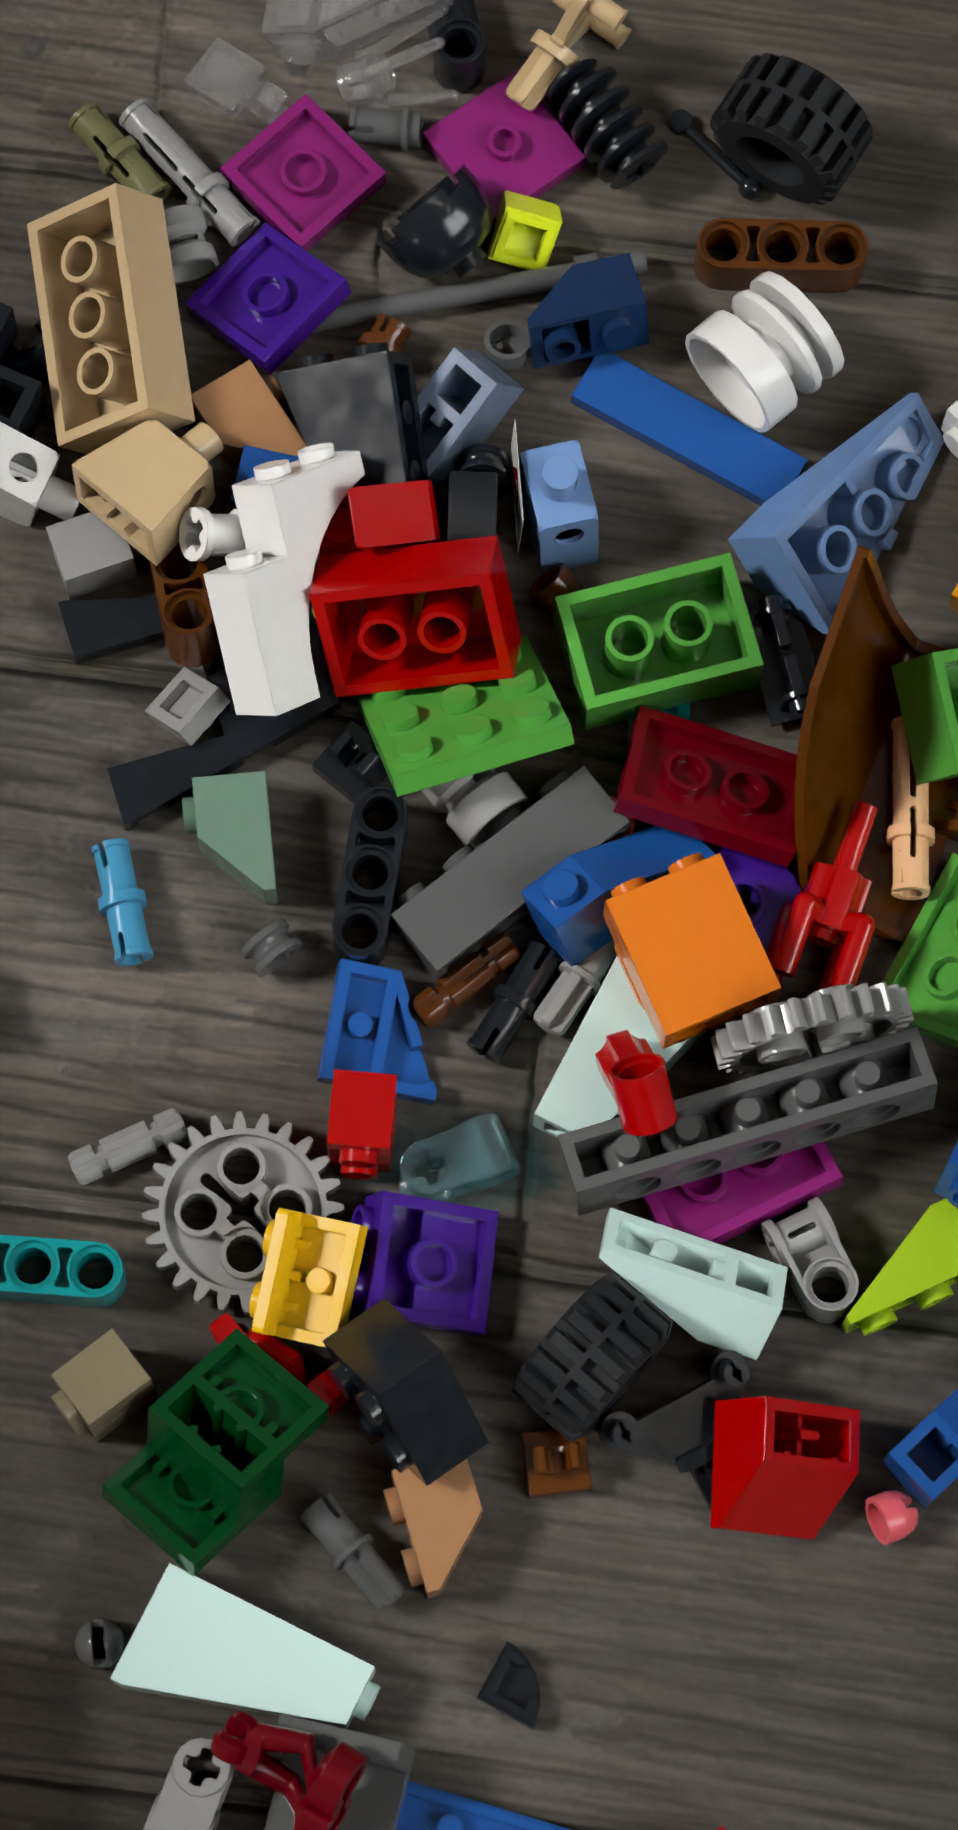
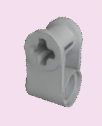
(811, 1251)
(182, 1802)

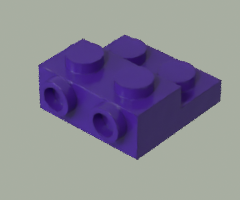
(427, 1261)

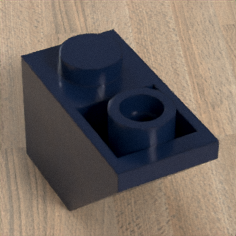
(589, 313)

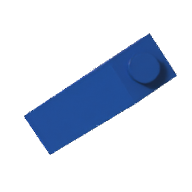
(572, 895)

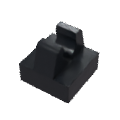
(351, 762)

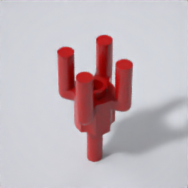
(830, 911)

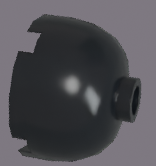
(442, 229)

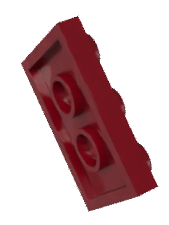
(709, 786)

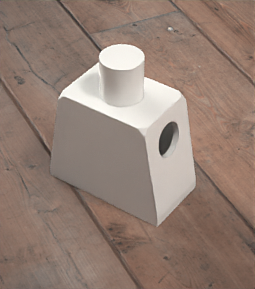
(37, 465)

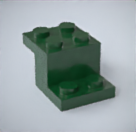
(215, 1451)

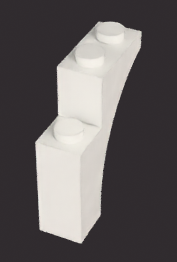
(265, 589)

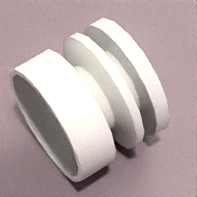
(764, 351)

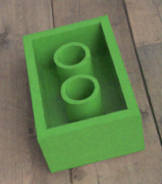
(657, 640)

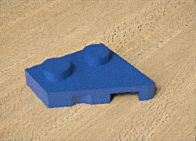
(374, 1030)

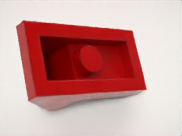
(383, 518)

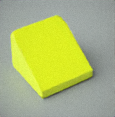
(524, 231)

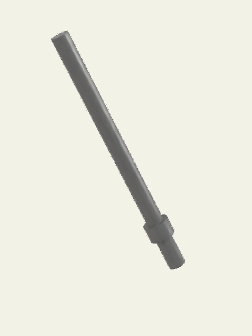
(460, 293)

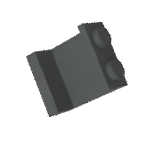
(378, 1793)

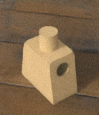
(148, 482)

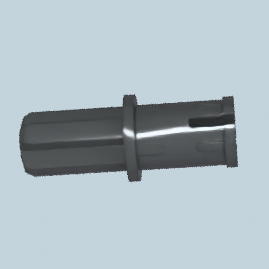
(353, 1552)

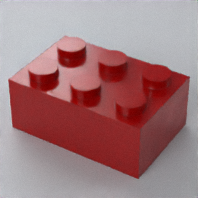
(416, 616)

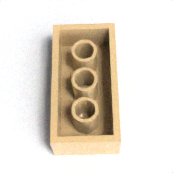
(109, 317)

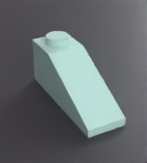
(700, 1284)

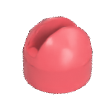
(890, 1517)

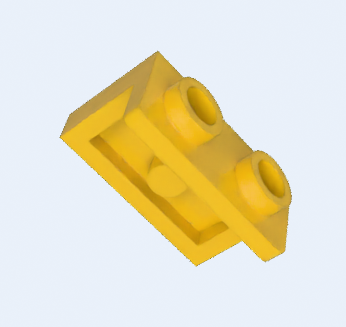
(306, 1276)

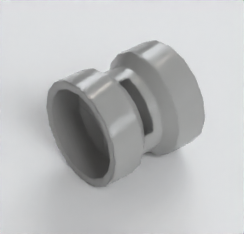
(190, 252)

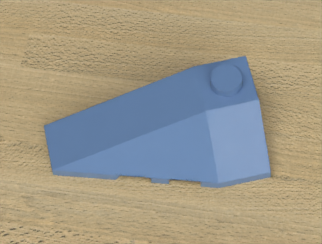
(811, 529)

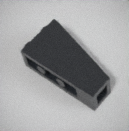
(362, 407)

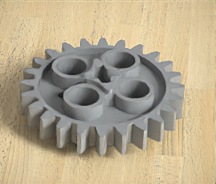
(782, 1034)
(203, 1253)

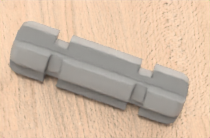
(127, 1146)

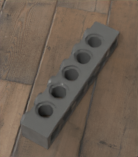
(752, 1121)

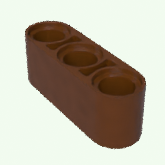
(803, 238)
(185, 605)

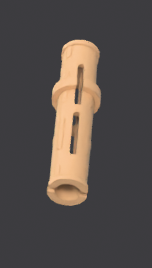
(912, 870)

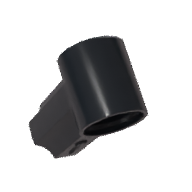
(461, 33)

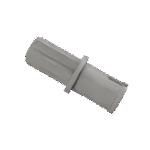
(573, 990)

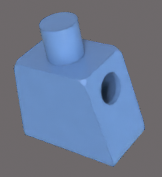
(556, 500)

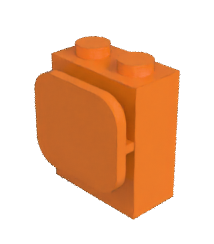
(689, 948)

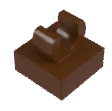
(555, 1464)

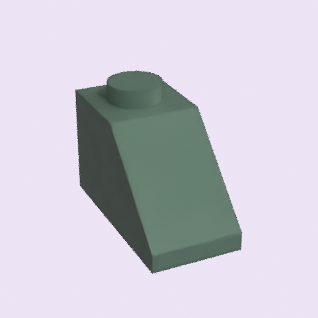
(235, 828)

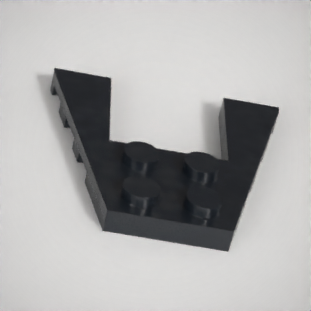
(163, 779)

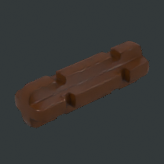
(466, 980)

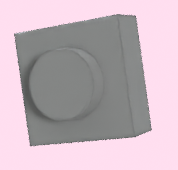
(187, 706)

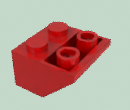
(781, 1464)

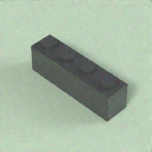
(484, 884)

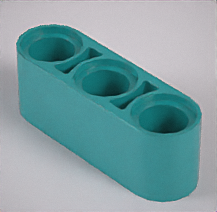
(63, 1282)

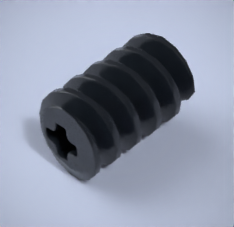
(603, 125)

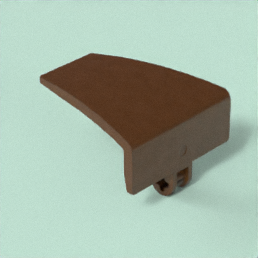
(849, 746)

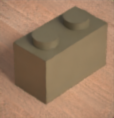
(102, 1387)

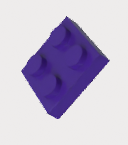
(268, 298)

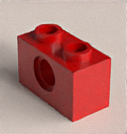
(362, 1123)

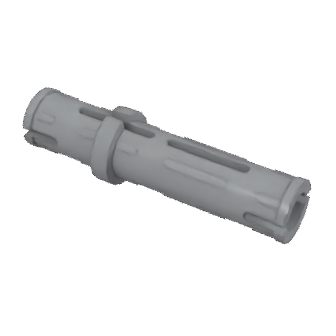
(189, 172)

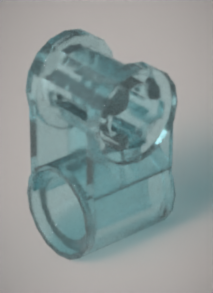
(467, 1156)

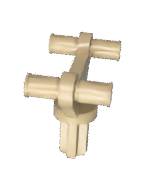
(554, 53)

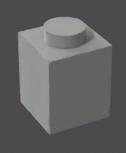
(90, 555)

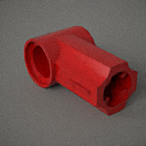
(637, 1084)

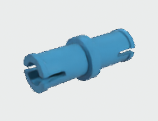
(122, 902)

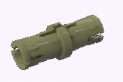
(117, 154)

